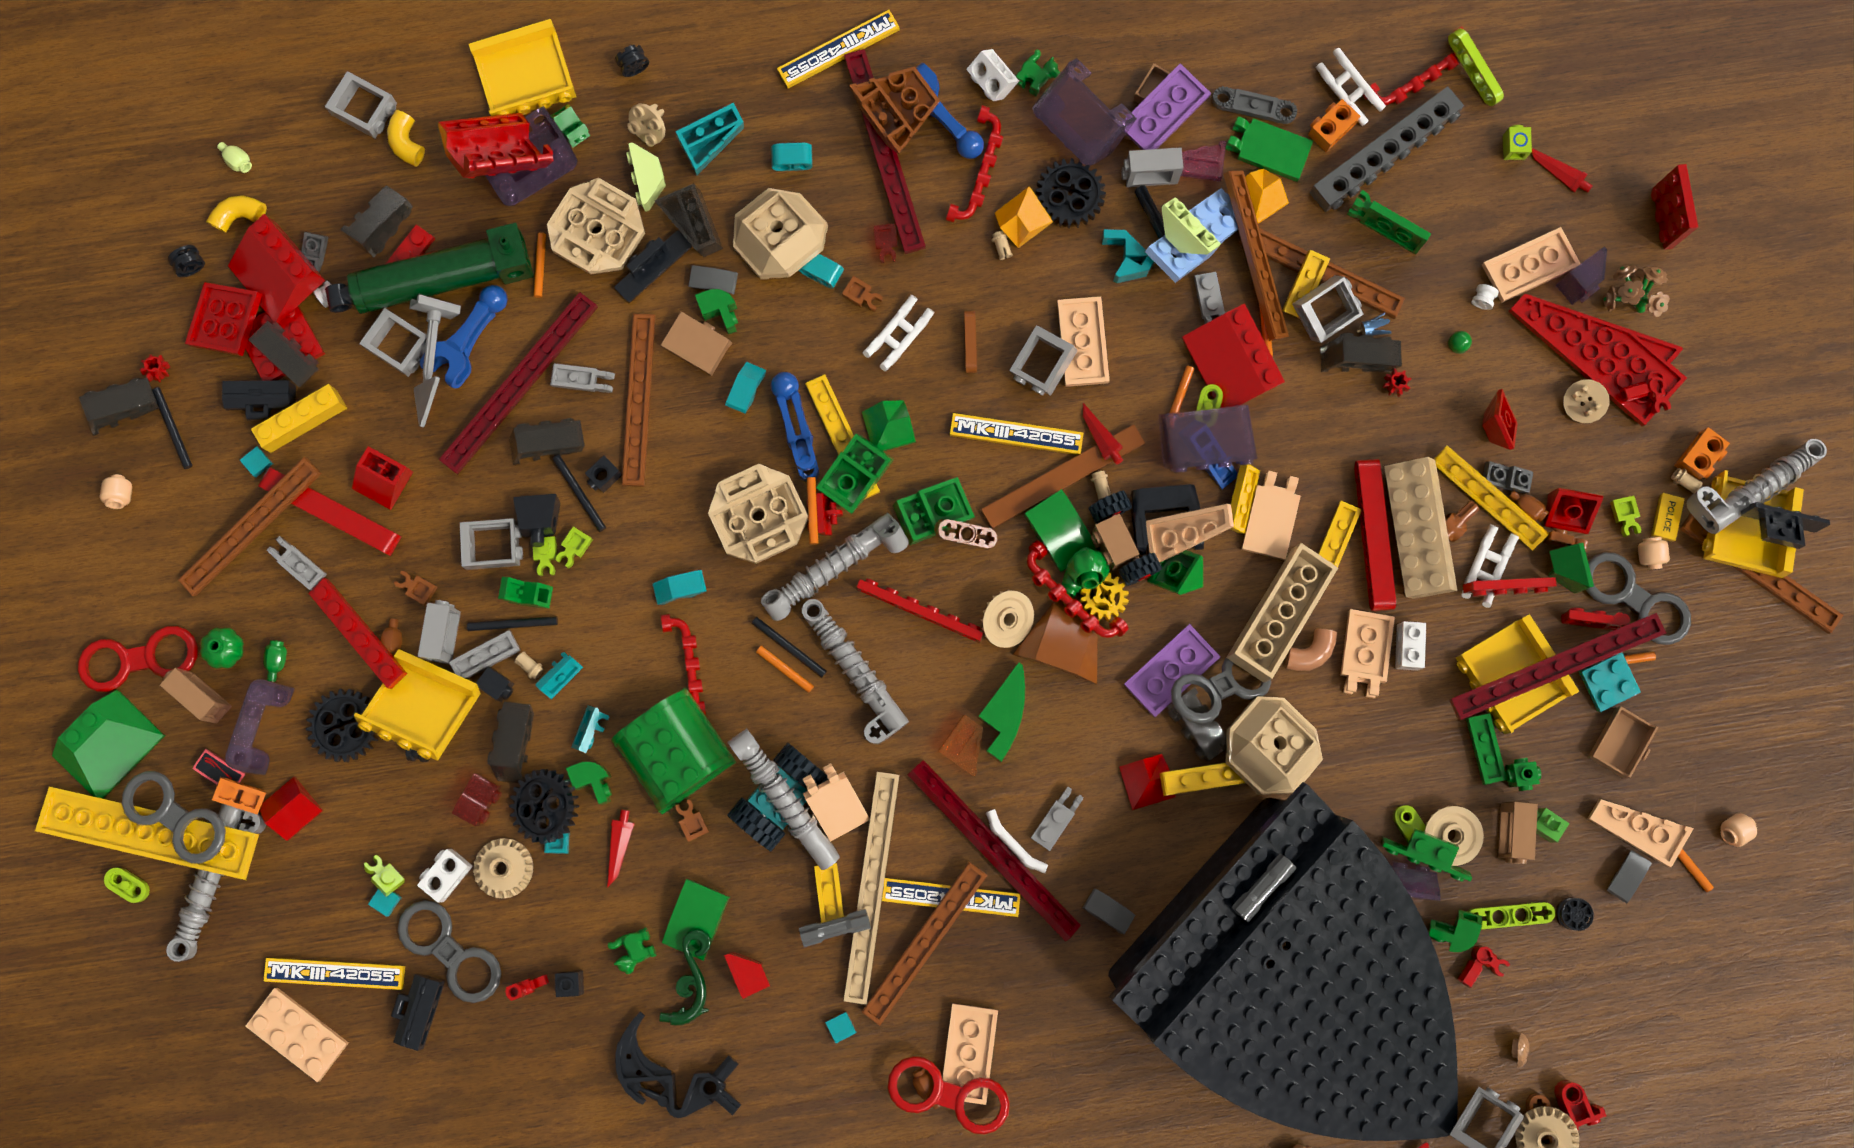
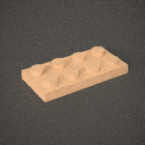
(1531, 264)
(1083, 326)
(297, 1034)
(970, 1047)

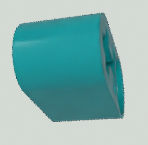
(791, 156)
(822, 271)

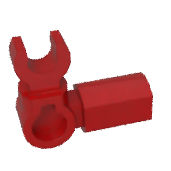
(1653, 387)
(1481, 956)
(525, 987)

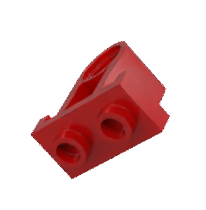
(1578, 1105)

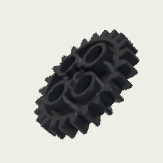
(1076, 175)
(338, 707)
(544, 806)

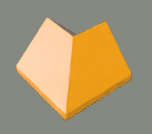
(1266, 193)
(1023, 217)

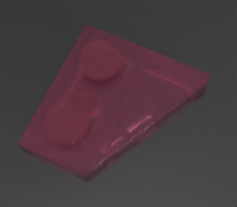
(1204, 162)

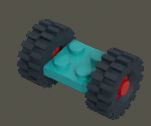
(757, 814)

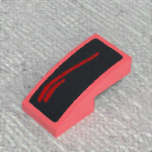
(213, 767)

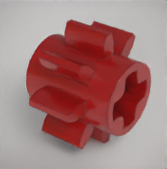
(155, 368)
(1391, 380)

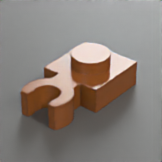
(859, 292)
(1561, 539)
(417, 589)
(691, 823)

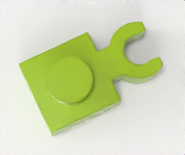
(1626, 511)
(575, 544)
(545, 555)
(384, 878)

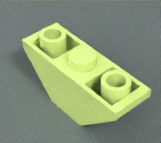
(646, 174)
(1186, 231)

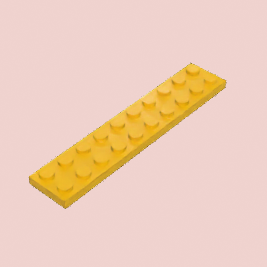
(106, 825)

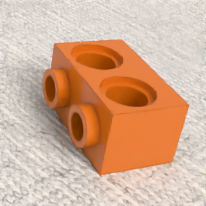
(1335, 126)
(1699, 451)
(238, 795)

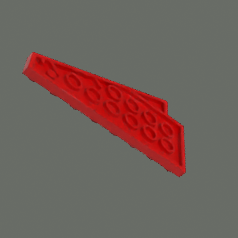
(1603, 351)

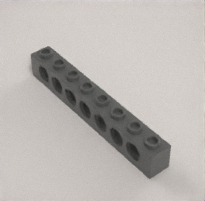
(1444, 102)

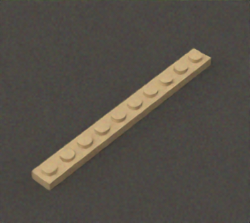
(872, 886)

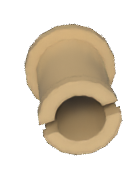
(1002, 245)
(1681, 477)
(1101, 484)
(529, 665)

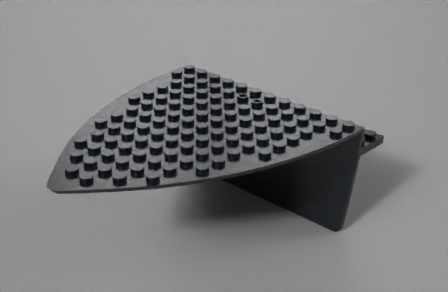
(1345, 1020)

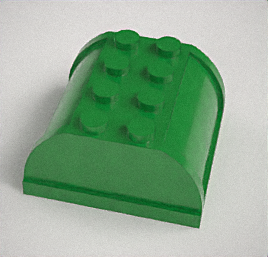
(673, 750)

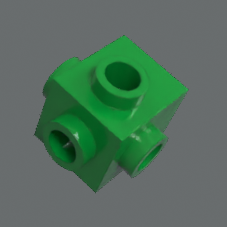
(1516, 777)

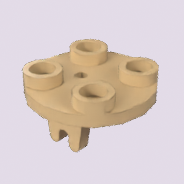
(647, 123)
(1592, 410)

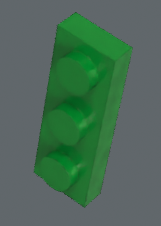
(1486, 749)

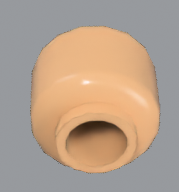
(116, 491)
(1653, 552)
(1738, 830)

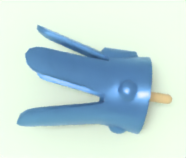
(1368, 327)

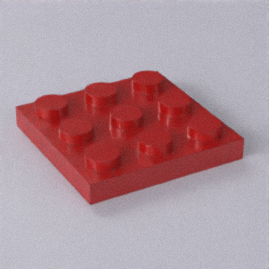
(1674, 207)
(223, 319)
(296, 327)

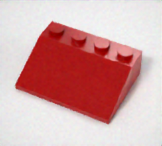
(274, 267)
(1233, 357)

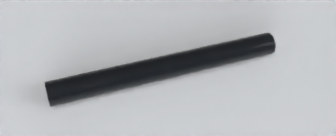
(172, 429)
(579, 493)
(512, 623)
(789, 647)

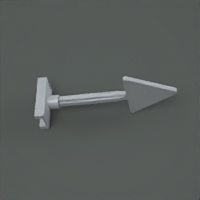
(435, 310)

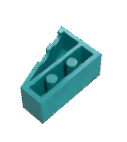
(709, 136)

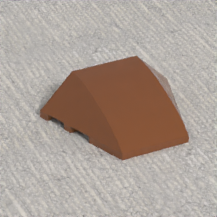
(896, 105)
(1062, 644)

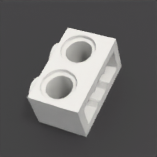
(995, 71)
(1410, 646)
(448, 879)

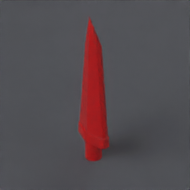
(1566, 174)
(1104, 439)
(620, 837)

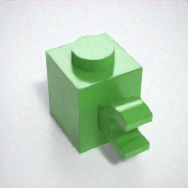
(1550, 825)

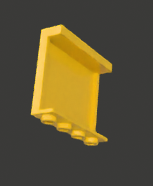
(523, 69)
(1741, 540)
(1506, 653)
(421, 708)

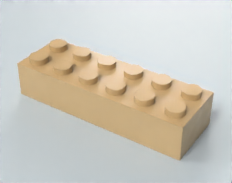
(1420, 528)
(1282, 613)

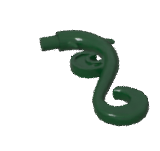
(697, 979)

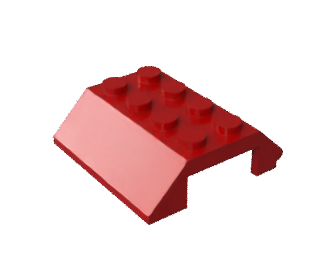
(492, 145)

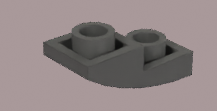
(314, 248)
(712, 278)
(1508, 478)
(1629, 876)
(1109, 911)

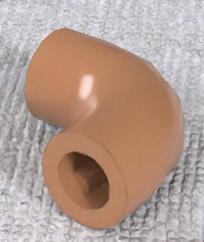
(1315, 654)

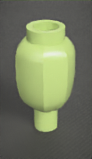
(235, 157)

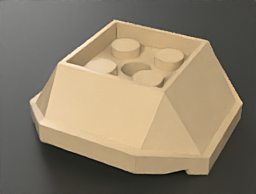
(590, 207)
(782, 252)
(754, 491)
(1253, 751)

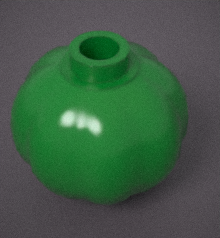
(1090, 566)
(221, 648)

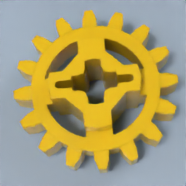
(1107, 604)

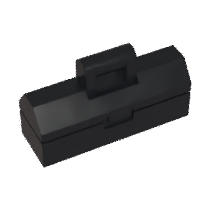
(258, 394)
(422, 1005)

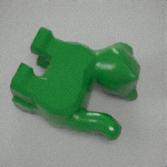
(1035, 74)
(636, 951)

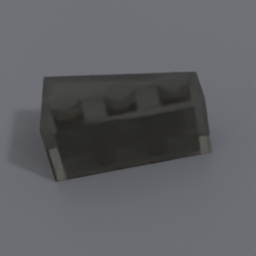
(691, 216)
(378, 221)
(285, 353)
(1362, 353)
(118, 403)
(546, 439)
(1206, 737)
(511, 741)

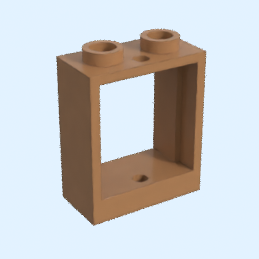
(195, 695)
(1517, 832)

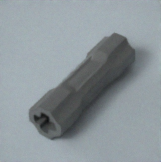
(1251, 901)
(818, 932)

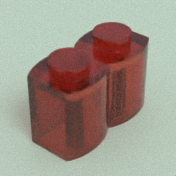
(477, 799)

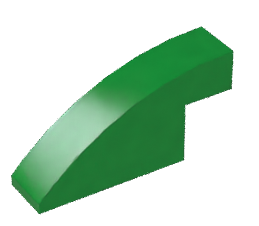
(1005, 712)

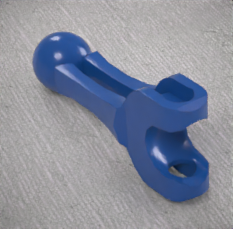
(969, 143)
(459, 345)
(786, 387)

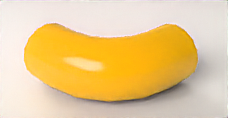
(399, 140)
(234, 208)

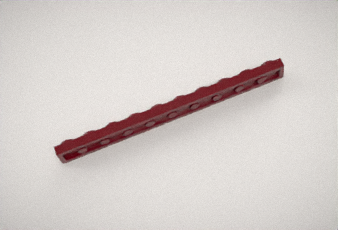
(888, 166)
(518, 383)
(1557, 666)
(994, 850)

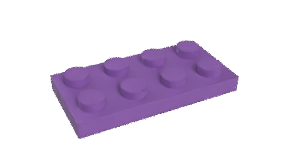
(1166, 108)
(1183, 655)

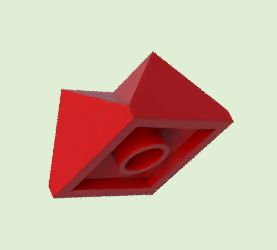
(1500, 422)
(1144, 781)
(747, 974)

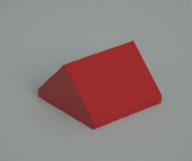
(1572, 510)
(289, 809)

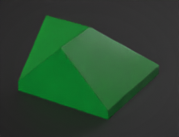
(889, 425)
(1571, 568)
(1180, 573)

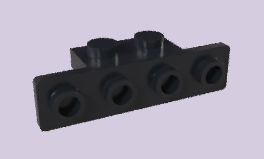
(651, 264)
(1782, 525)

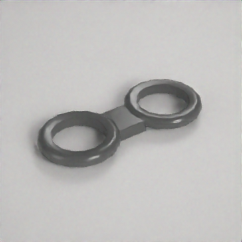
(1637, 598)
(1218, 688)
(173, 817)
(449, 951)

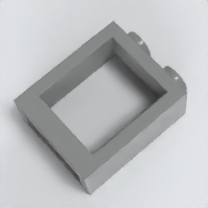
(343, 95)
(1153, 167)
(1309, 319)
(379, 331)
(1068, 354)
(468, 543)
(439, 632)
(1480, 1095)

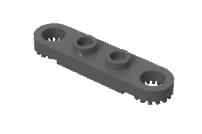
(1254, 105)

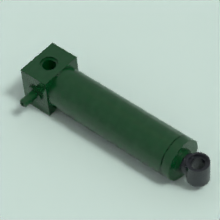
(434, 273)

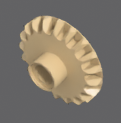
(1016, 624)
(1467, 831)
(518, 870)
(1543, 1122)

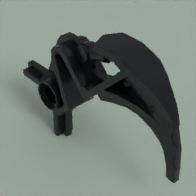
(697, 1095)

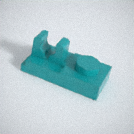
(559, 675)
(584, 737)

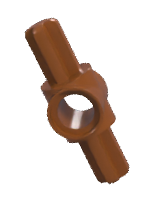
(1456, 522)

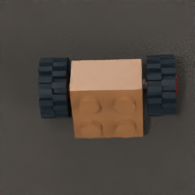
(1116, 542)

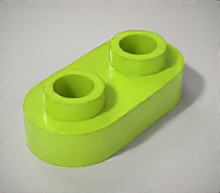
(1206, 403)
(1407, 827)
(128, 885)

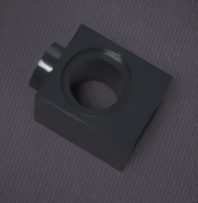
(602, 464)
(495, 684)
(569, 984)

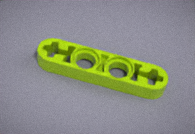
(1464, 46)
(1509, 914)

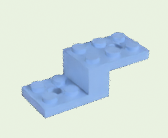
(1210, 217)

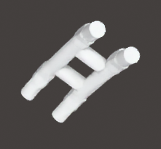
(1351, 72)
(898, 320)
(1501, 561)
(1012, 844)

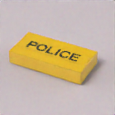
(1667, 517)

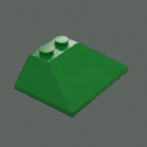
(106, 743)

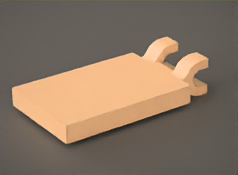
(1272, 518)
(1366, 651)
(835, 803)

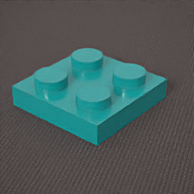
(1609, 682)

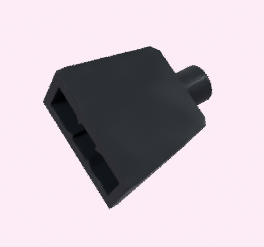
(537, 516)

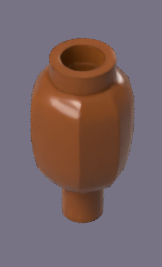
(1530, 505)
(392, 637)
(923, 1083)

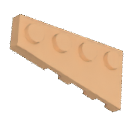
(1182, 531)
(1647, 833)

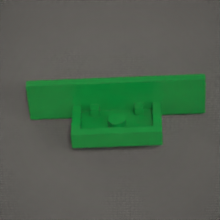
(1431, 851)

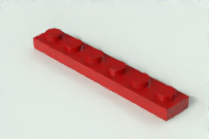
(912, 606)
(357, 633)

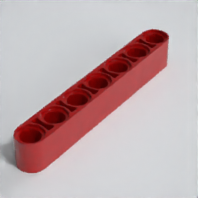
(338, 515)
(1375, 535)

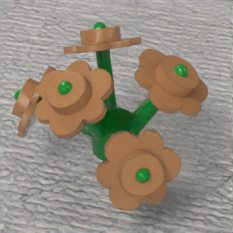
(1637, 292)

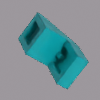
(1131, 247)
(1131, 270)
(745, 387)
(679, 586)

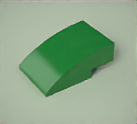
(854, 473)
(928, 506)
(1059, 528)
(695, 909)

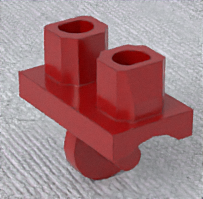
(826, 514)

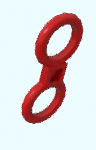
(135, 658)
(948, 1095)

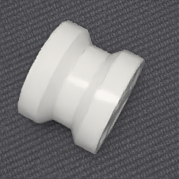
(321, 295)
(1485, 297)

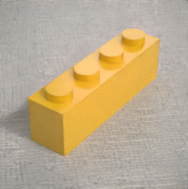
(299, 418)

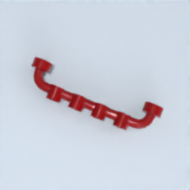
(1416, 83)
(988, 161)
(1073, 606)
(691, 662)

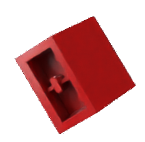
(380, 478)

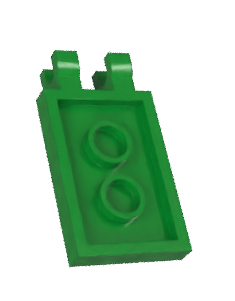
(1270, 148)
(1389, 223)

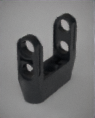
(1160, 500)

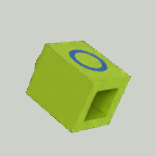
(1517, 143)

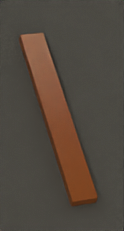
(1256, 255)
(1366, 291)
(638, 400)
(1057, 479)
(249, 526)
(1782, 588)
(924, 943)

